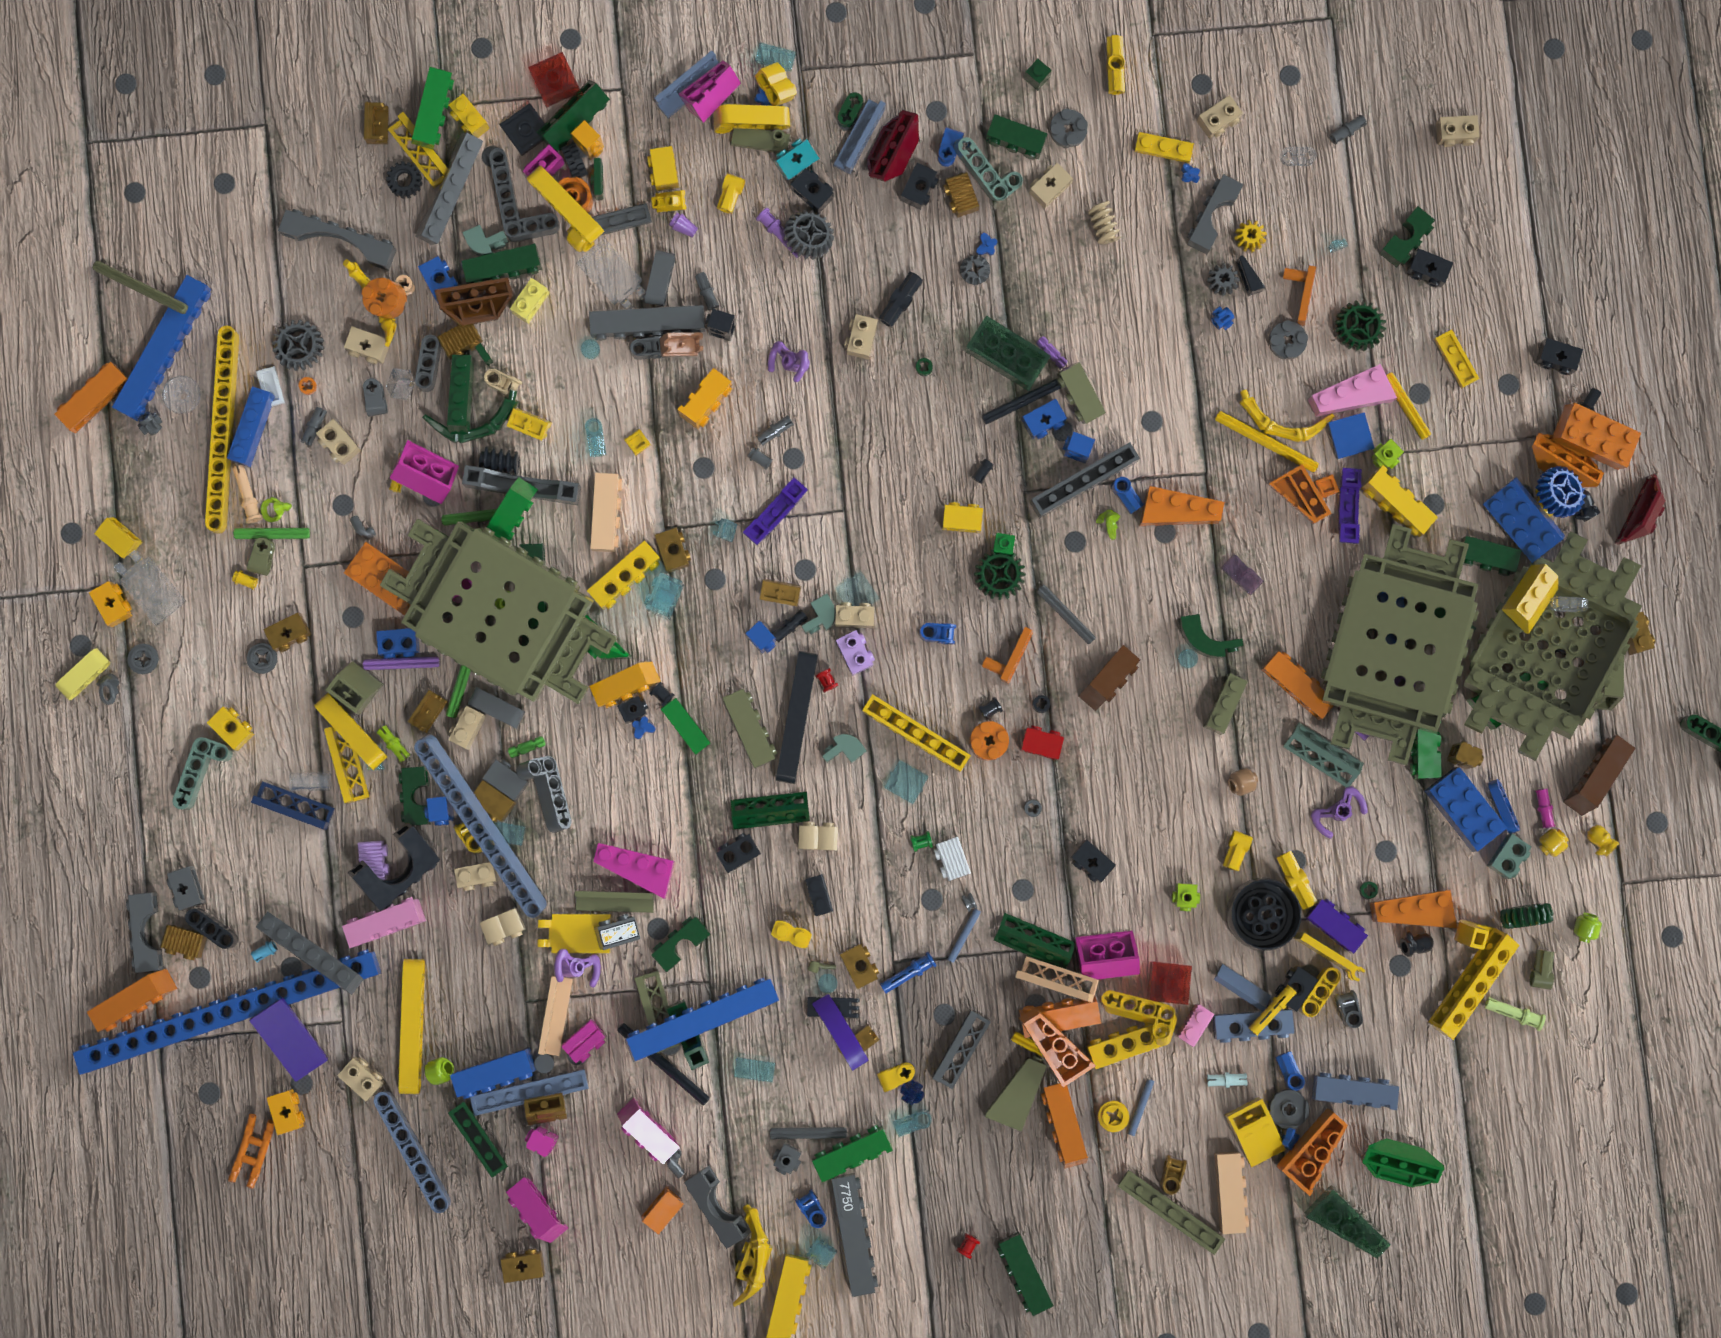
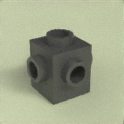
(790, 1152)

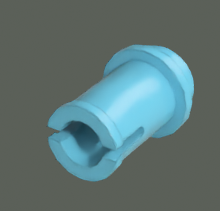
(264, 951)

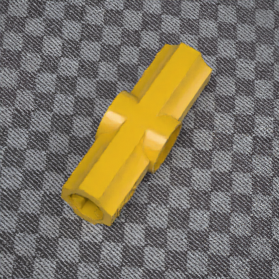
(1116, 80)
(1296, 880)

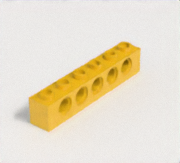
(916, 733)
(1473, 984)

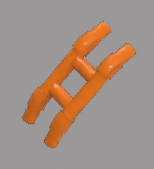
(242, 1158)

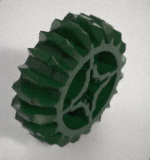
(1363, 333)
(1007, 579)
(1526, 915)

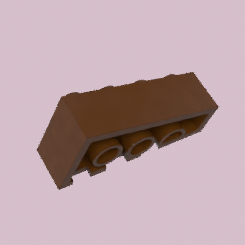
(1600, 775)

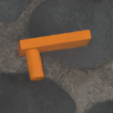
(1308, 278)
(1007, 671)

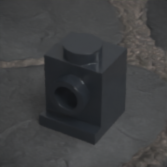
(629, 716)

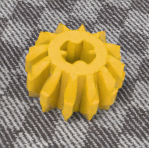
(1250, 228)

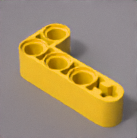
(750, 117)
(1137, 1013)

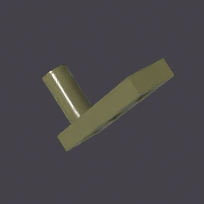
(761, 139)

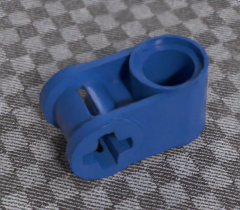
(947, 146)
(939, 633)
(811, 1208)

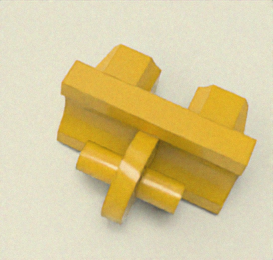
(669, 201)

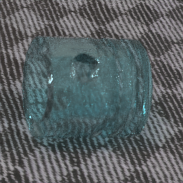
(821, 1253)

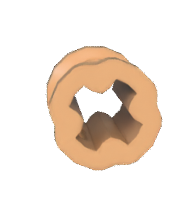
(403, 279)

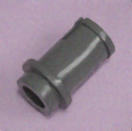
(760, 458)

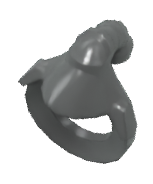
(111, 682)

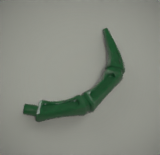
(487, 429)

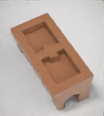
(680, 344)

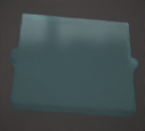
(857, 590)
(906, 782)

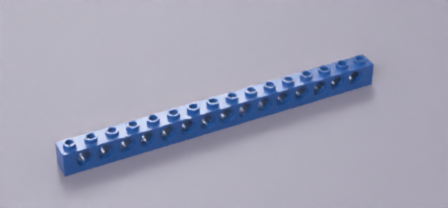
(85, 1056)

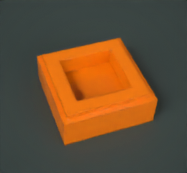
(1327, 486)

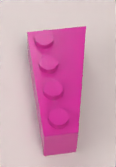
(642, 869)

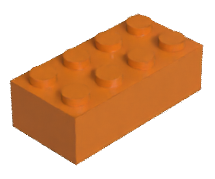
(1596, 436)
(369, 570)

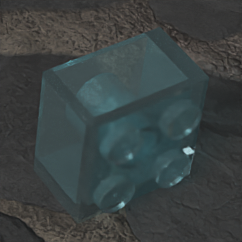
(664, 596)

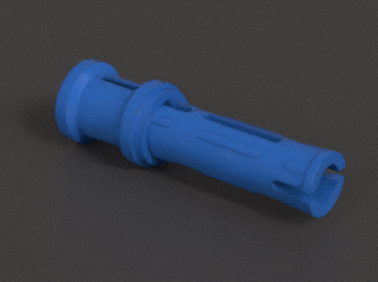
(917, 968)

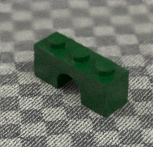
(1417, 224)
(411, 780)
(666, 953)

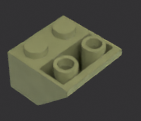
(354, 687)

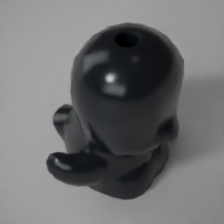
(1588, 509)
(1419, 944)

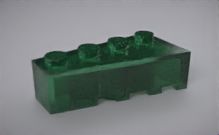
(1343, 1219)

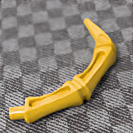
(356, 273)
(1272, 428)
(760, 1250)

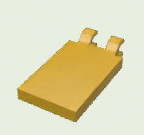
(573, 933)
(1330, 955)

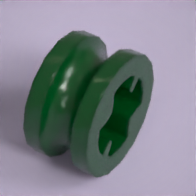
(918, 367)
(1372, 894)

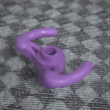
(791, 361)
(1346, 810)
(574, 967)

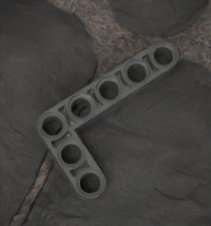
(511, 204)

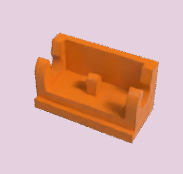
(662, 1210)

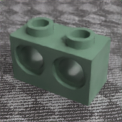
(1505, 852)

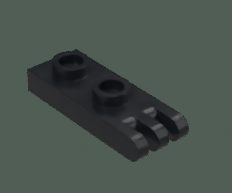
(843, 1004)

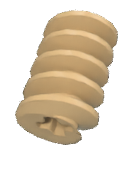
(1103, 223)

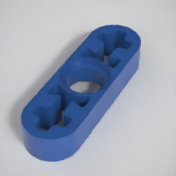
(1503, 806)

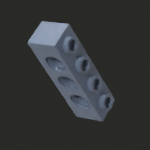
(1223, 1021)

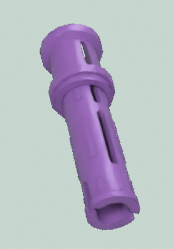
(773, 226)

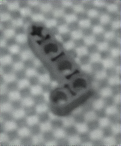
(549, 790)

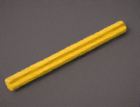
(1266, 441)

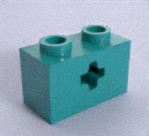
(791, 168)

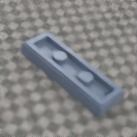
(1242, 987)

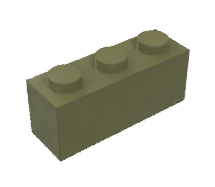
(1080, 393)
(1225, 704)

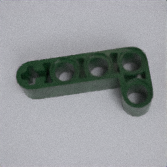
(1700, 733)

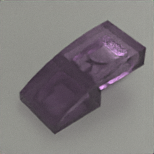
(1241, 574)

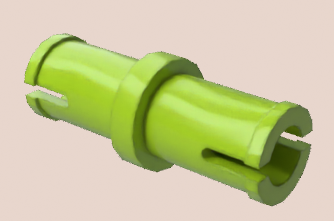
(393, 743)

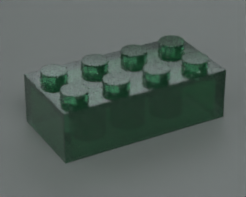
(1007, 353)

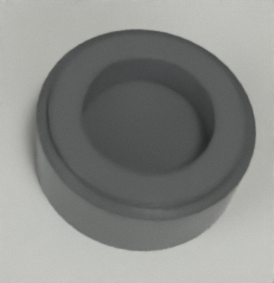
(544, 1063)

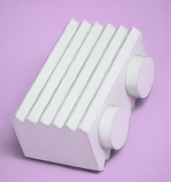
(952, 859)

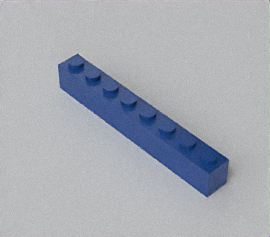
(161, 349)
(701, 1020)

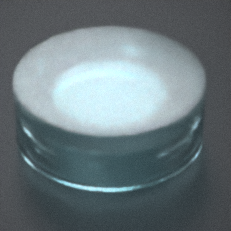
(590, 349)
(1188, 658)
(827, 983)

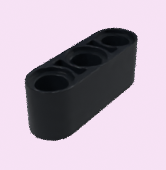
(220, 929)

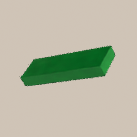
(685, 726)

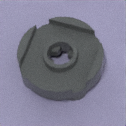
(1069, 139)
(1277, 340)
(1296, 1117)

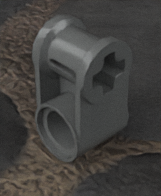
(650, 348)
(374, 401)
(1348, 1008)

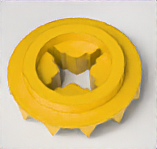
(1115, 1125)

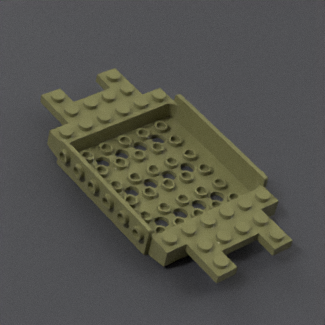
(553, 647)
(1522, 703)
(1381, 706)

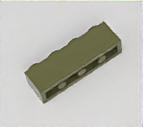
(749, 728)

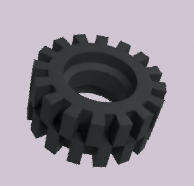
(574, 160)
(401, 169)

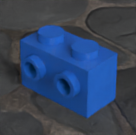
(439, 811)

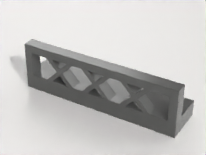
(956, 1043)

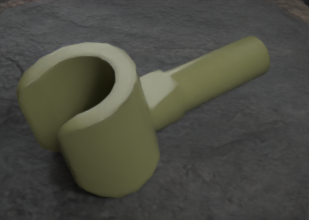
(814, 966)

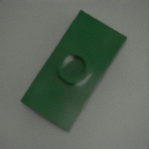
(597, 179)

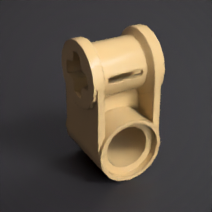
(504, 383)

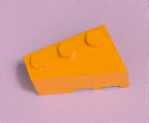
(705, 399)
(625, 684)

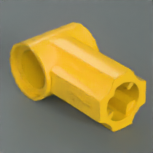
(732, 188)
(1238, 846)

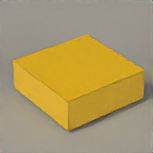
(637, 442)

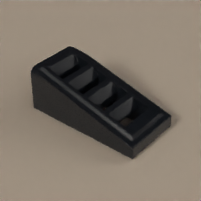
(1250, 279)

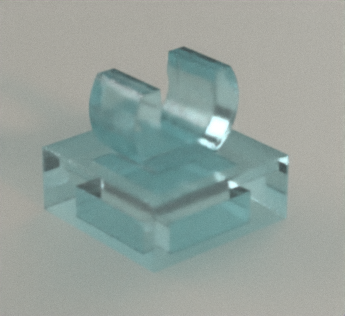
(726, 530)

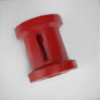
(826, 680)
(968, 1245)

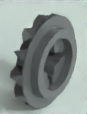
(971, 277)
(137, 652)
(253, 659)

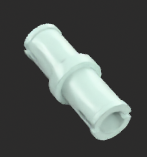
(1227, 1080)

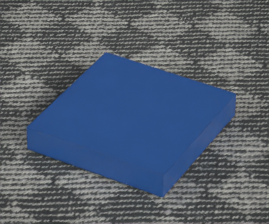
(1350, 435)

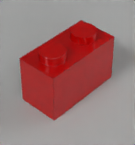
(1042, 743)

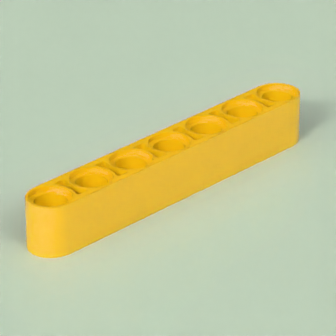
(411, 1026)

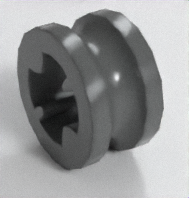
(1034, 802)
(969, 901)

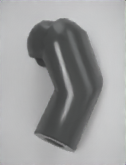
(672, 1164)

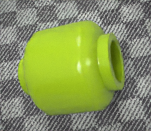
(1587, 927)
(439, 1071)

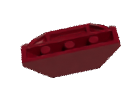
(894, 146)
(1643, 512)

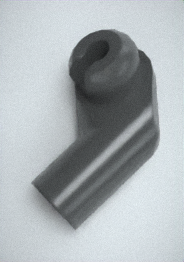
(359, 528)

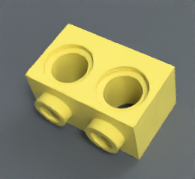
(529, 300)

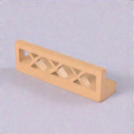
(1051, 984)
(555, 1016)

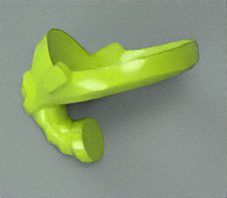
(279, 508)
(1110, 518)

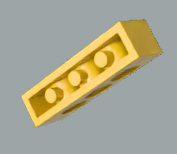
(642, 552)
(1100, 1059)

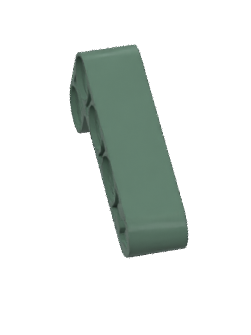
(984, 166)
(198, 775)

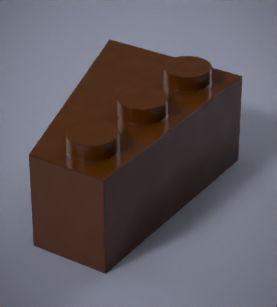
(1110, 677)

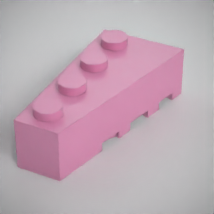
(1353, 393)
(384, 922)

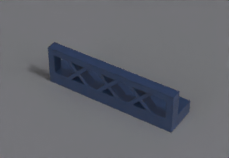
(288, 811)

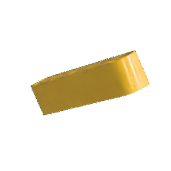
(564, 204)
(350, 731)

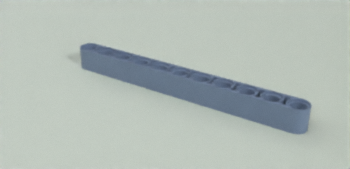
(480, 816)

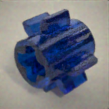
(912, 1092)

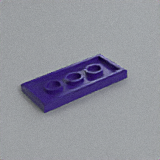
(288, 1039)

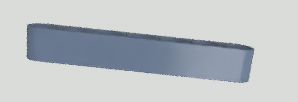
(412, 1161)

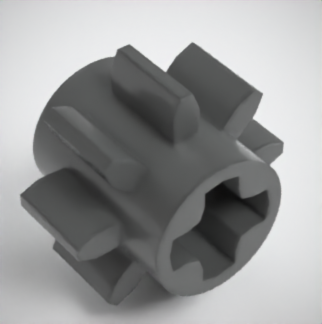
(149, 423)

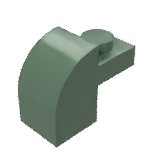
(480, 244)
(825, 615)
(848, 745)

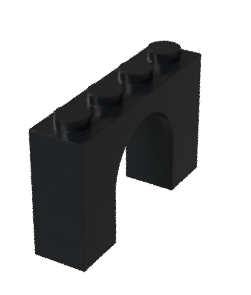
(420, 860)

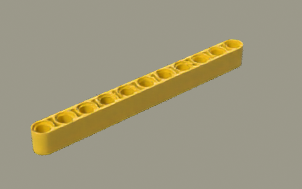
(220, 420)

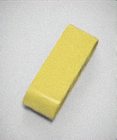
(82, 674)

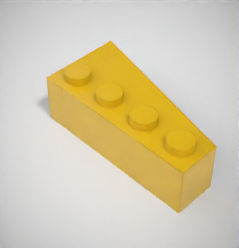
(1398, 502)

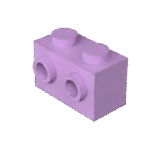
(854, 652)

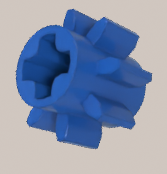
(1222, 318)

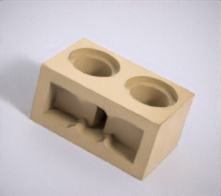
(341, 439)

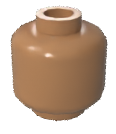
(1243, 782)

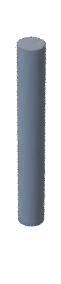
(963, 936)
(1141, 1106)

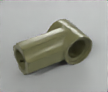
(1542, 974)

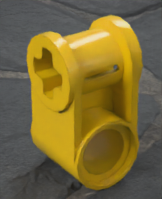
(466, 837)
(892, 1077)

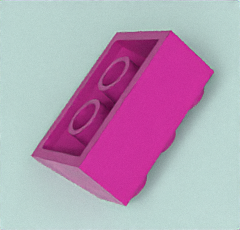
(424, 472)
(1108, 955)

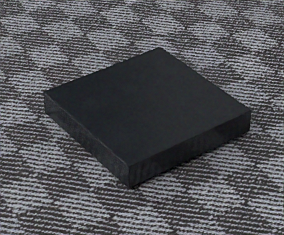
(522, 129)

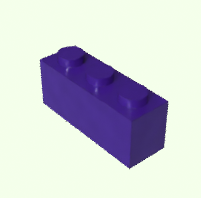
(1336, 925)

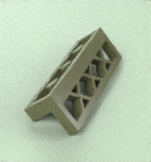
(614, 901)
(646, 999)

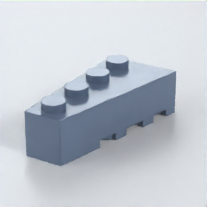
(1355, 1092)

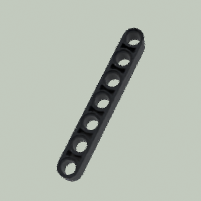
(796, 717)

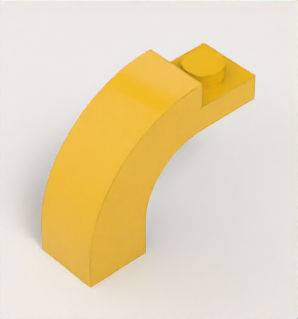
(1472, 934)

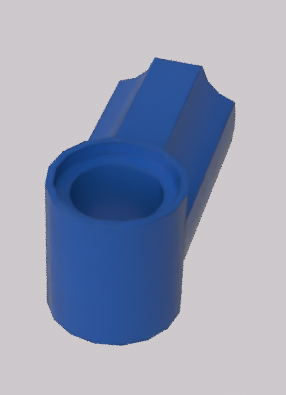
(1128, 496)
(1289, 1069)

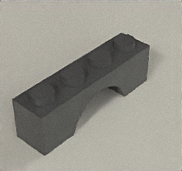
(1224, 195)
(141, 908)
(727, 1226)

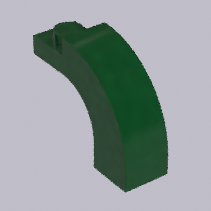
(1197, 640)
(694, 1047)

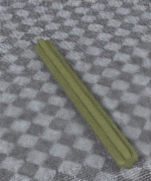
(140, 287)

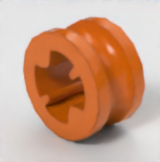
(306, 380)

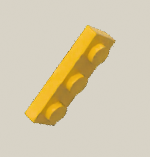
(1164, 147)
(1456, 359)

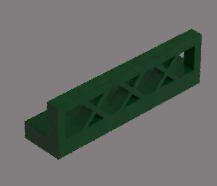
(770, 813)
(1034, 945)

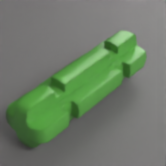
(526, 747)

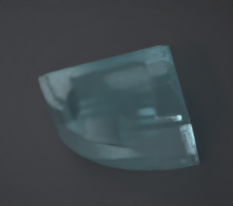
(1337, 245)

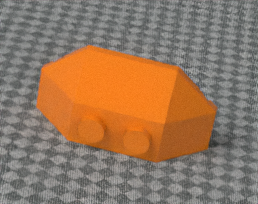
(1552, 454)

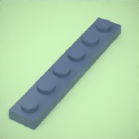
(515, 1095)

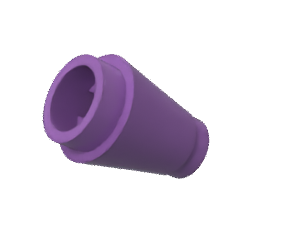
(683, 225)

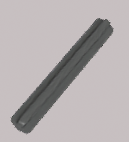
(1066, 614)
(808, 1133)

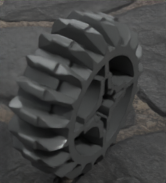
(799, 238)
(303, 339)

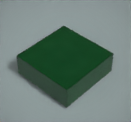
(484, 355)

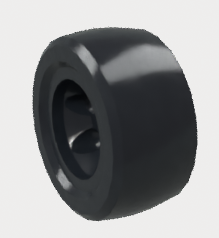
(1240, 905)

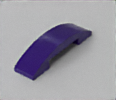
(1349, 505)
(776, 511)
(840, 1032)

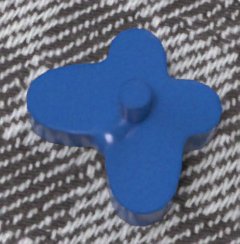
(762, 98)
(1190, 173)
(987, 245)
(642, 726)
(1290, 1138)

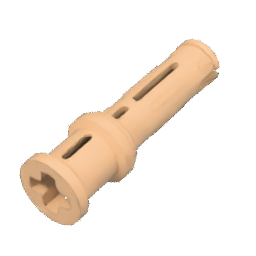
(249, 502)

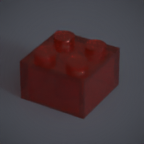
(554, 79)
(1169, 982)

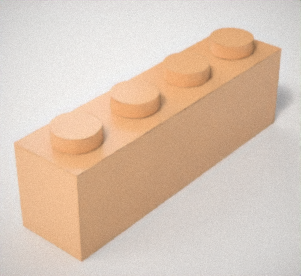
(605, 511)
(1230, 1192)

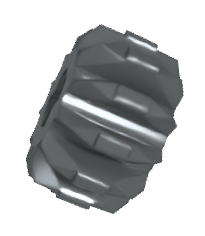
(1230, 282)

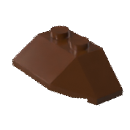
(475, 301)

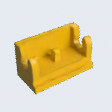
(528, 424)
(117, 537)

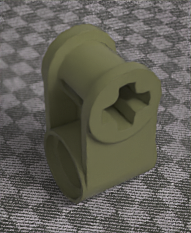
(260, 558)

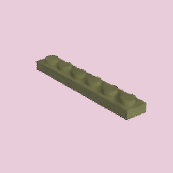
(1171, 1212)

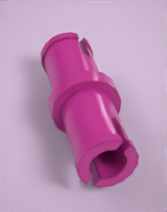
(1545, 808)

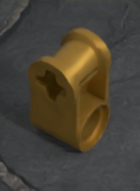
(1173, 1173)

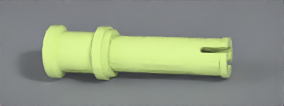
(1524, 1015)

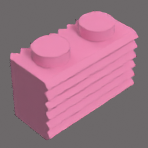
(1194, 1025)

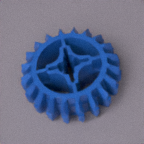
(1565, 489)

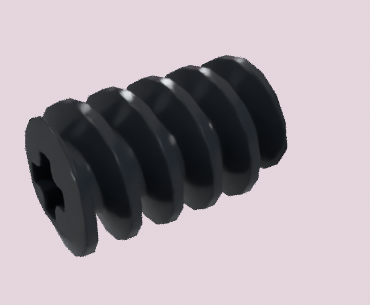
(500, 461)

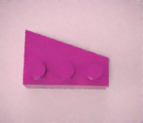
(710, 90)
(535, 1211)

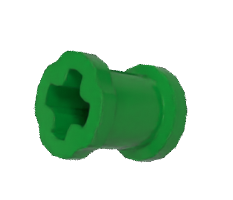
(921, 841)

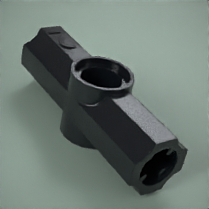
(900, 299)

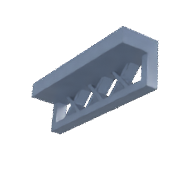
(669, 100)
(859, 136)

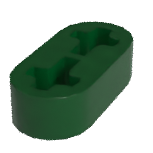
(853, 111)

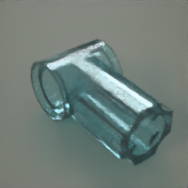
(595, 439)
(910, 1123)

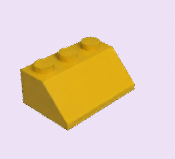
(1532, 596)

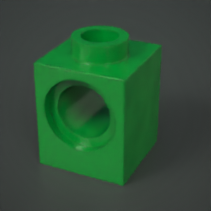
(1004, 544)

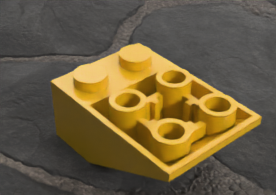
(1255, 1131)

